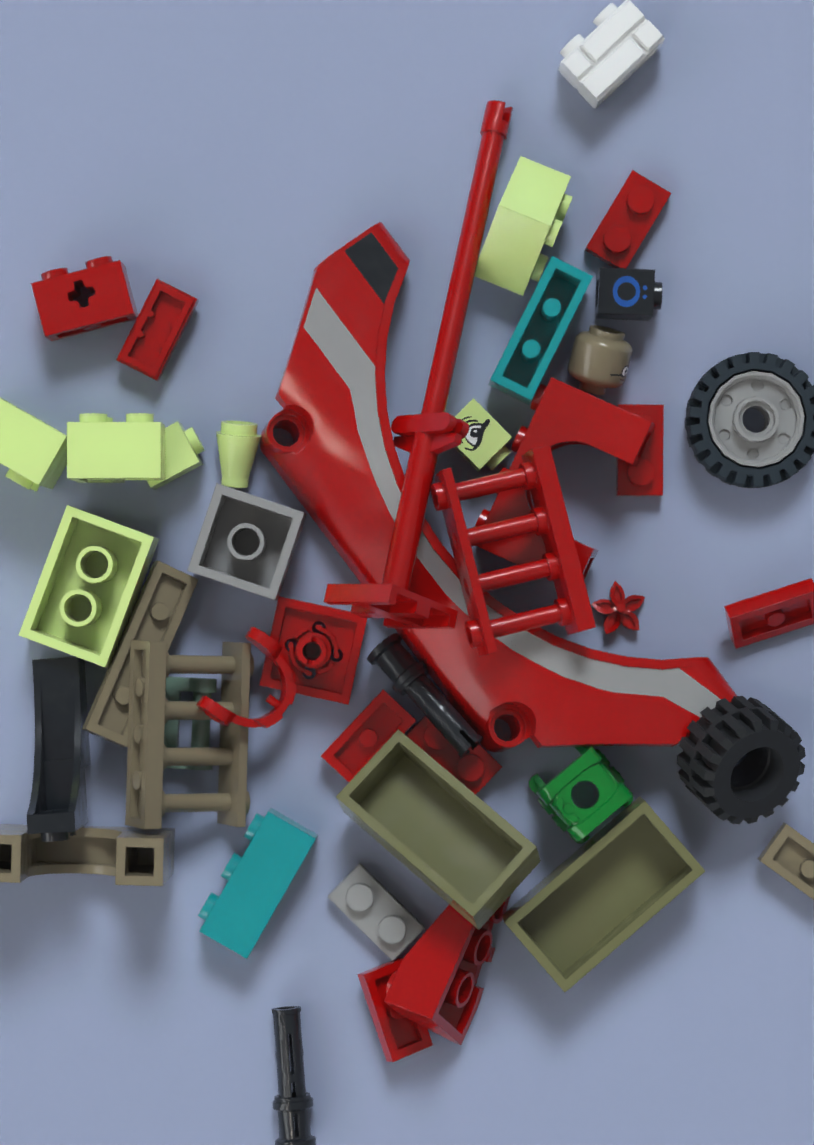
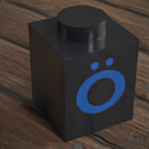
(627, 294)

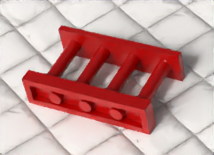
(546, 519)

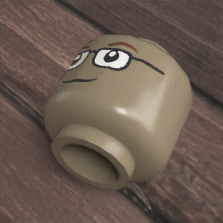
(600, 359)

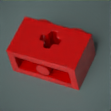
(109, 306)

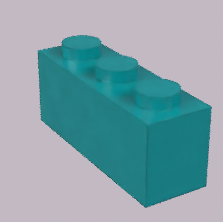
(540, 330)
(256, 881)

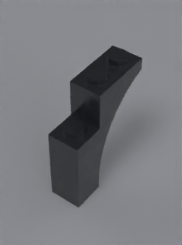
(61, 749)

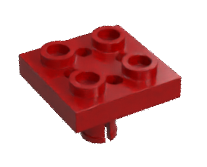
(313, 650)

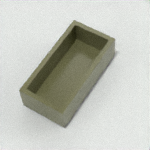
(439, 829)
(602, 894)

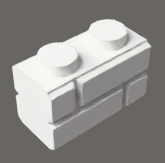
(610, 52)

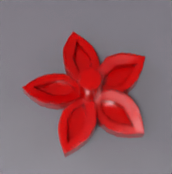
(619, 609)

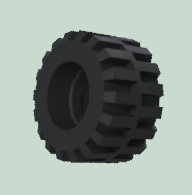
(760, 778)

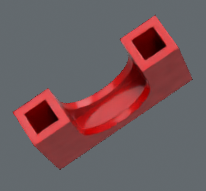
(563, 419)

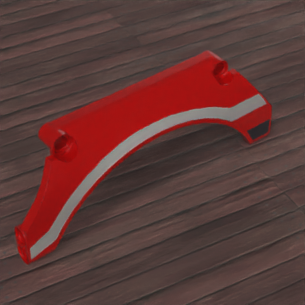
(351, 487)

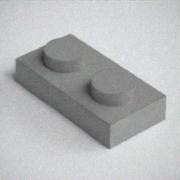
(376, 911)

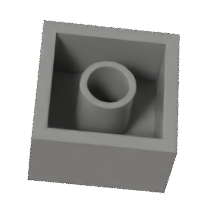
(247, 542)

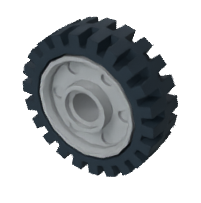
(717, 425)

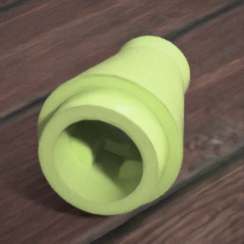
(237, 451)

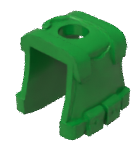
(556, 794)

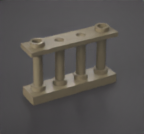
(146, 722)

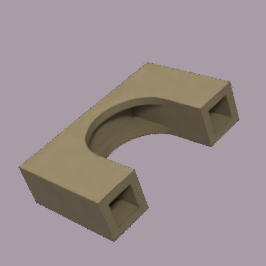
(127, 853)

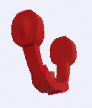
(272, 650)

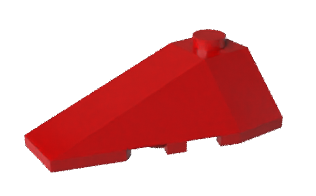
(441, 974)

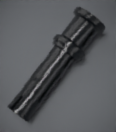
(412, 679)
(295, 1105)

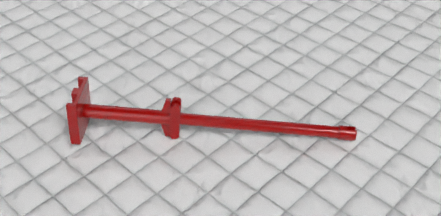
(434, 429)

